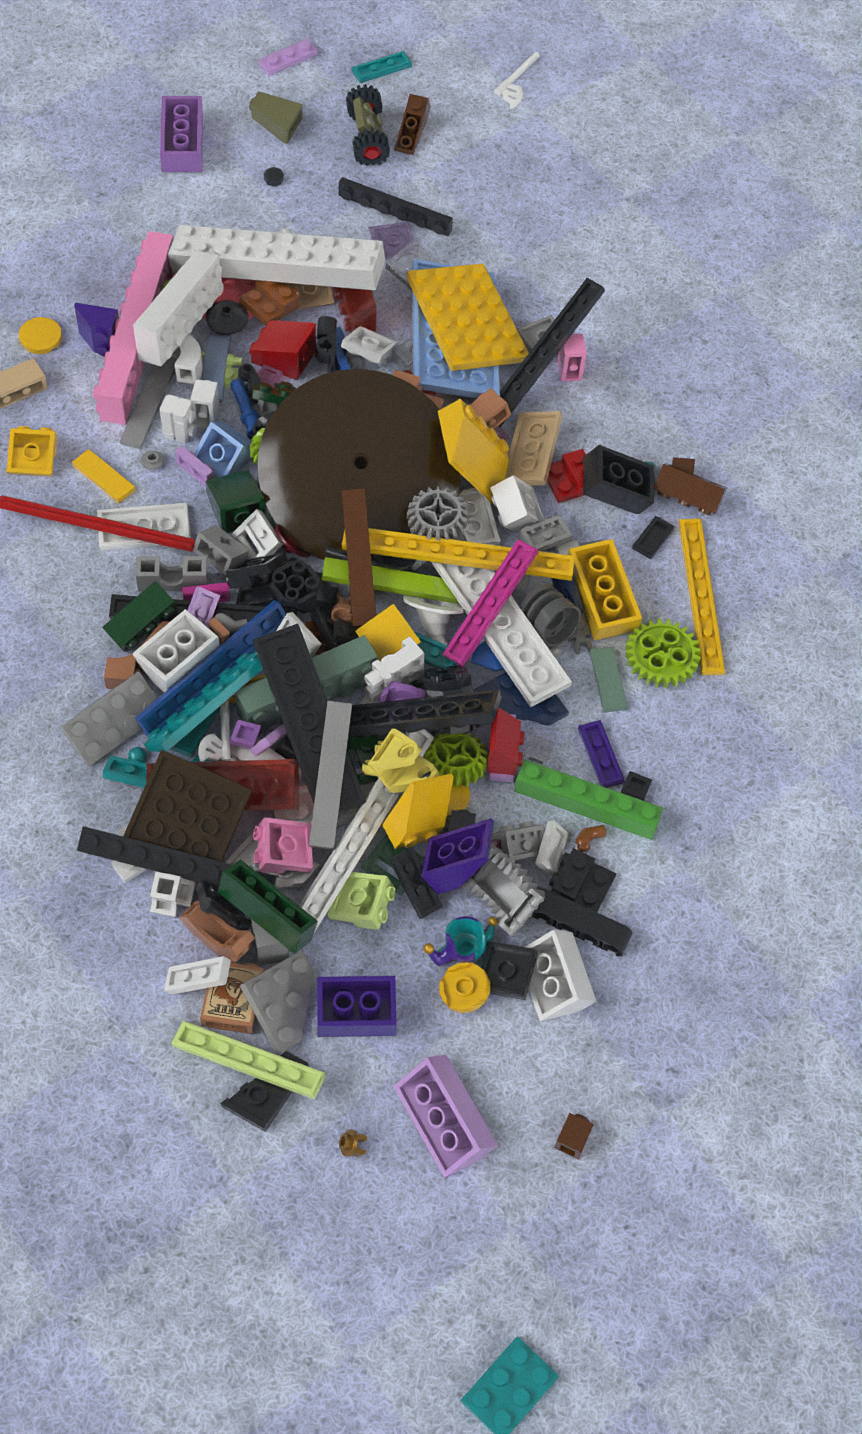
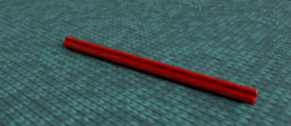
(97, 523)

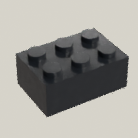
(618, 479)

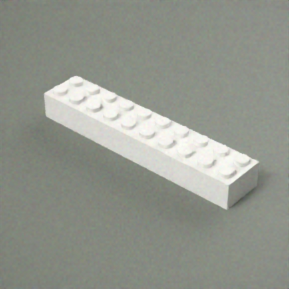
(283, 256)

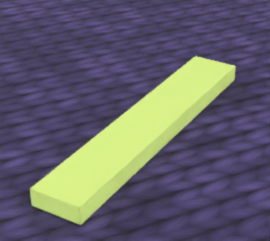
(249, 1059)

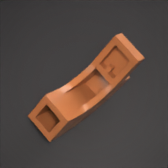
(217, 933)

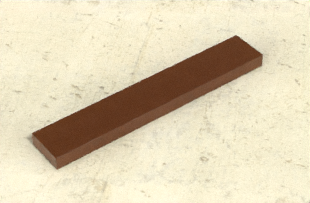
(359, 556)

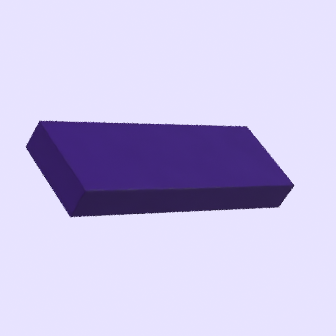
(601, 754)

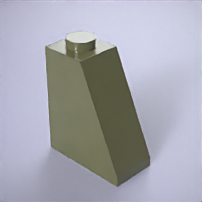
(276, 115)

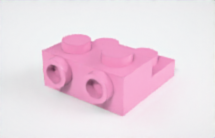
(283, 846)

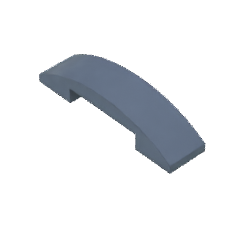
(216, 359)

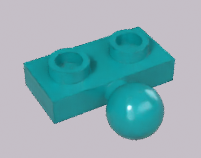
(129, 770)

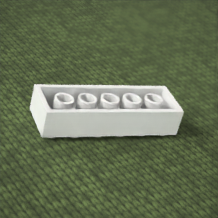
(178, 308)

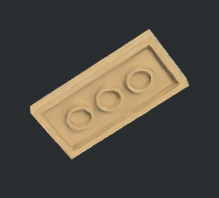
(534, 446)

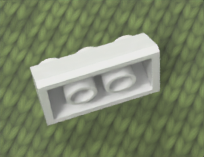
(176, 650)
(559, 977)

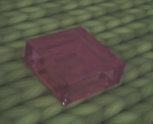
(269, 375)

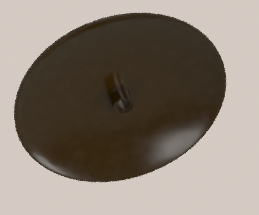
(327, 428)

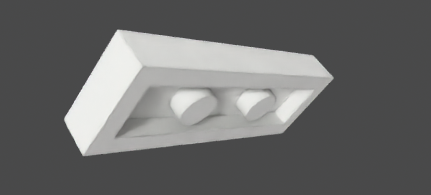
(197, 975)

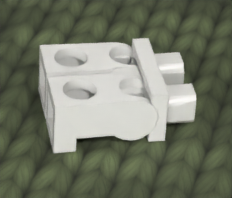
(402, 666)

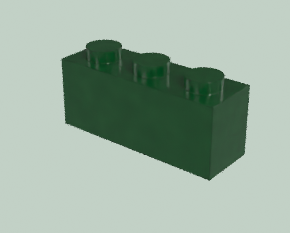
(140, 617)

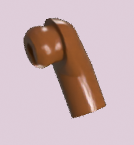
(586, 836)

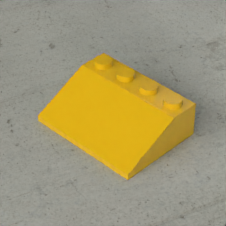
(473, 447)

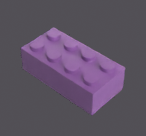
(181, 134)

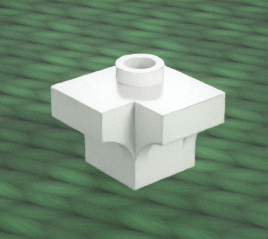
(171, 892)

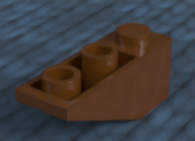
(412, 124)

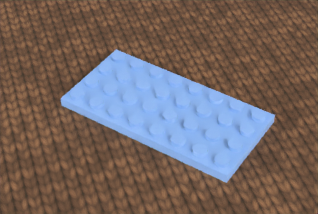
(430, 361)

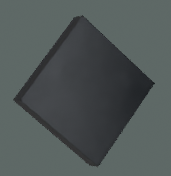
(509, 969)

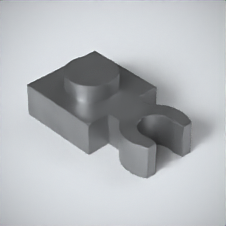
(580, 635)

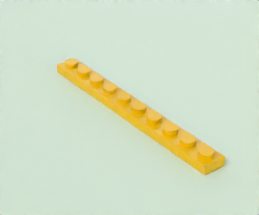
(463, 553)

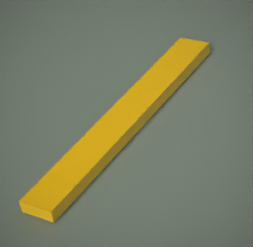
(701, 597)

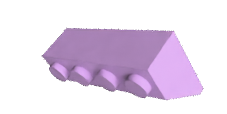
(445, 1115)

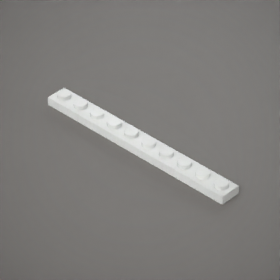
(354, 842)

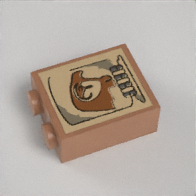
(227, 1006)

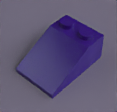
(456, 855)

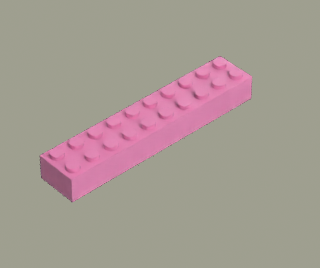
(122, 368)

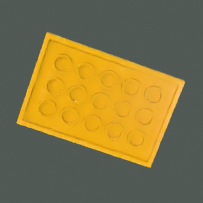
(467, 316)

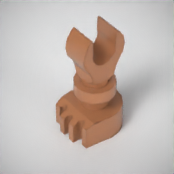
(342, 608)

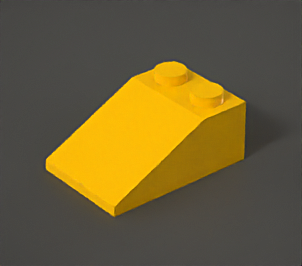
(419, 812)

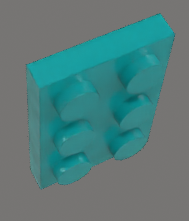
(509, 1388)

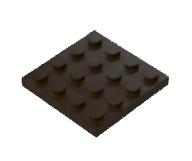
(188, 808)

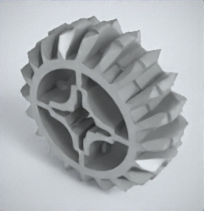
(452, 514)

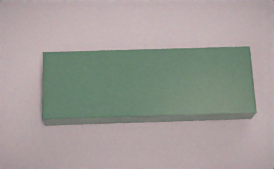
(608, 679)

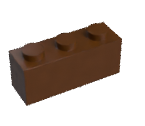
(689, 489)

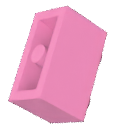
(572, 358)

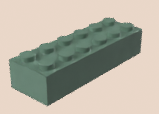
(339, 672)

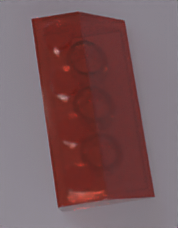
(357, 307)

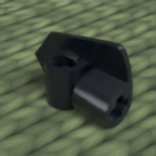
(326, 340)

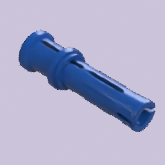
(248, 413)

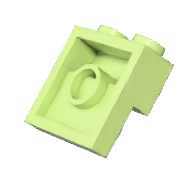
(363, 900)

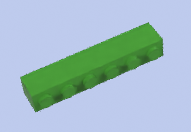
(588, 799)

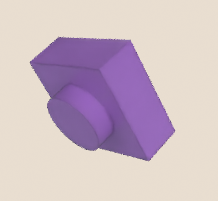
(245, 734)

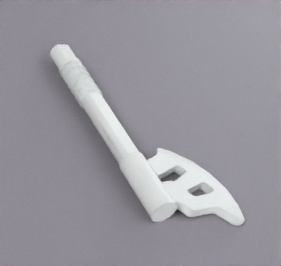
(505, 86)
(224, 747)

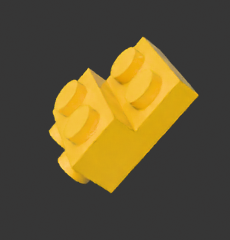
(32, 451)

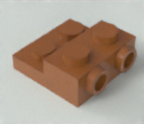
(270, 300)

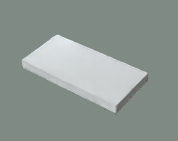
(164, 518)

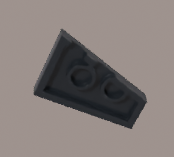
(260, 1100)

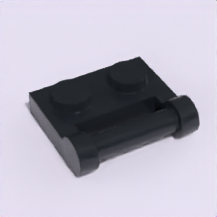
(215, 903)

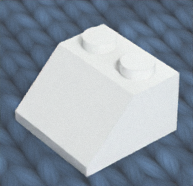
(516, 504)

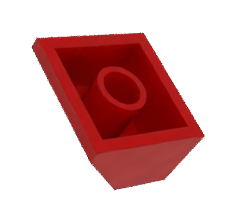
(504, 744)

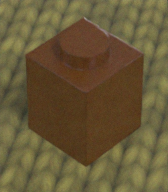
(574, 1135)

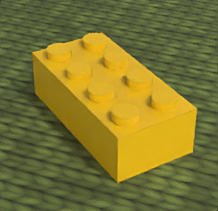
(604, 590)

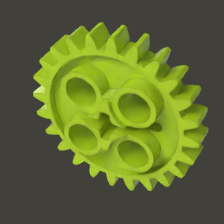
(662, 653)

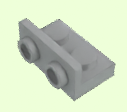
(546, 534)
(521, 842)

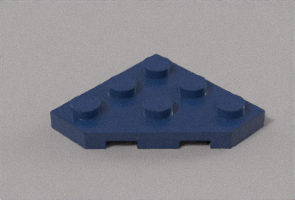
(514, 703)

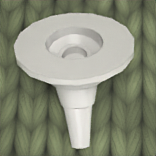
(434, 615)

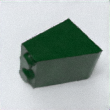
(234, 499)

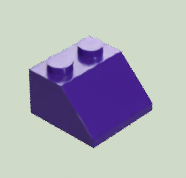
(96, 326)

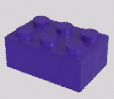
(356, 1006)

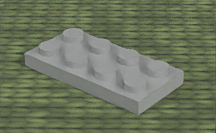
(109, 719)

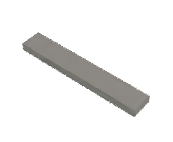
(148, 404)
(330, 775)

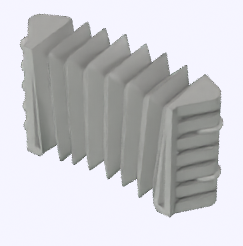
(505, 890)

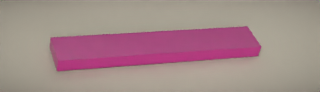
(490, 603)

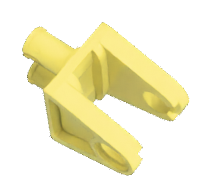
(398, 762)

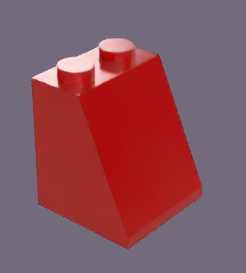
(285, 346)

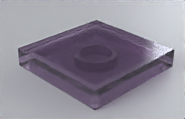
(394, 237)

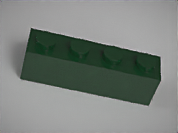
(267, 906)

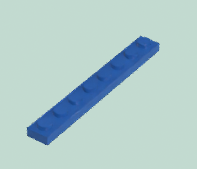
(209, 669)

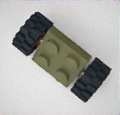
(364, 107)

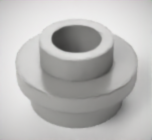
(152, 464)

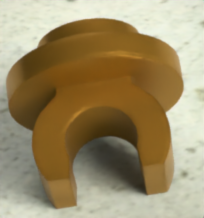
(348, 1143)

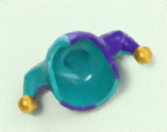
(463, 941)

